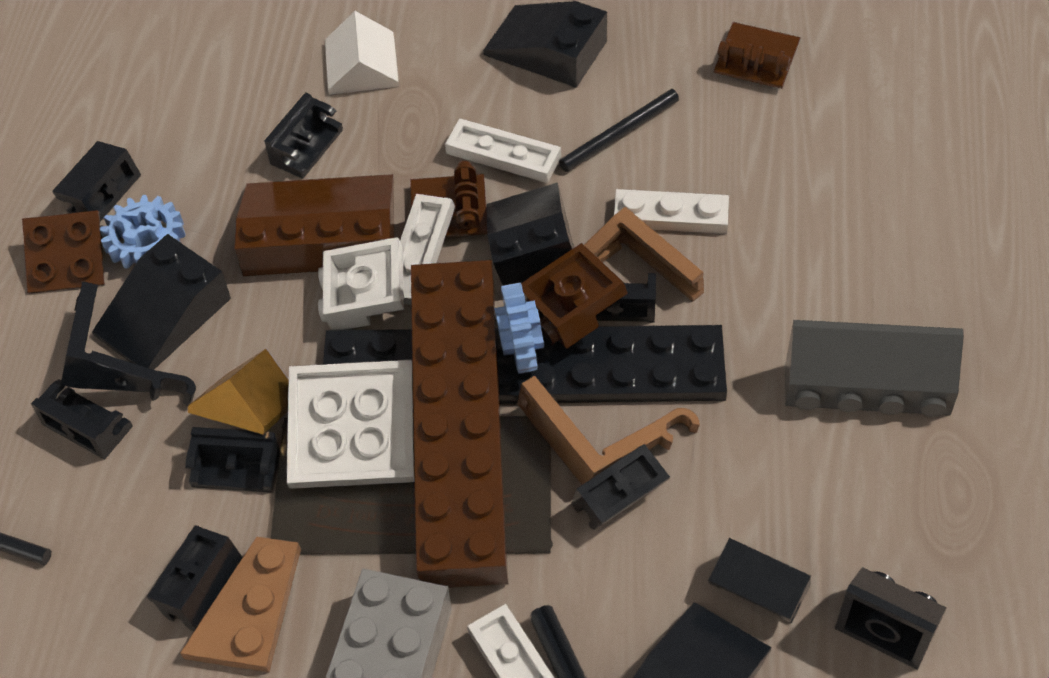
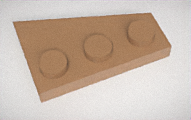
(249, 610)

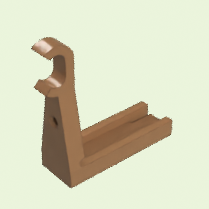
(651, 247)
(575, 448)

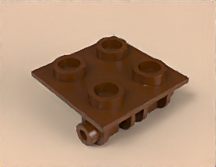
(756, 55)
(467, 194)
(63, 251)

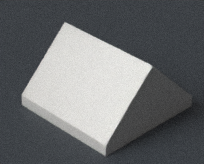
(360, 56)

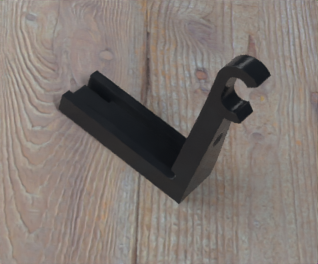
(109, 373)

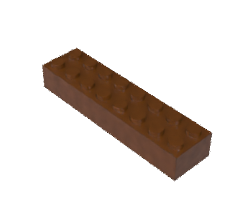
(457, 426)

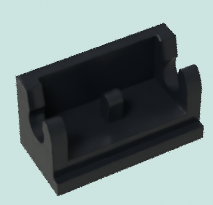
(302, 136)
(98, 179)
(634, 306)
(81, 420)
(232, 459)
(619, 486)
(195, 576)
(760, 579)

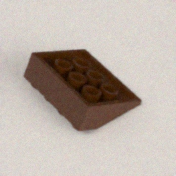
(291, 223)

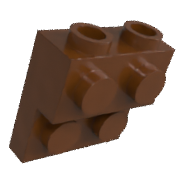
(572, 294)

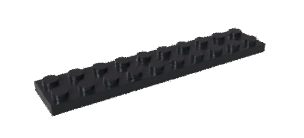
(601, 367)

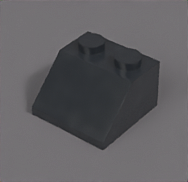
(889, 617)

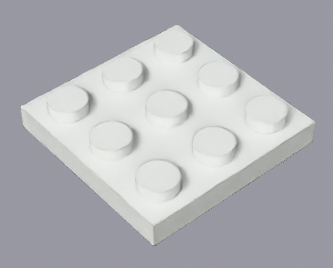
(350, 424)

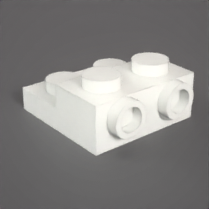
(361, 283)

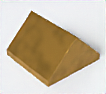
(248, 396)

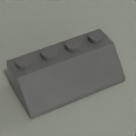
(873, 367)

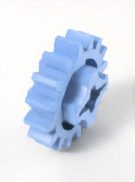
(140, 228)
(519, 328)

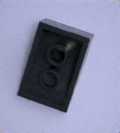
(551, 39)
(527, 233)
(162, 303)
(704, 648)

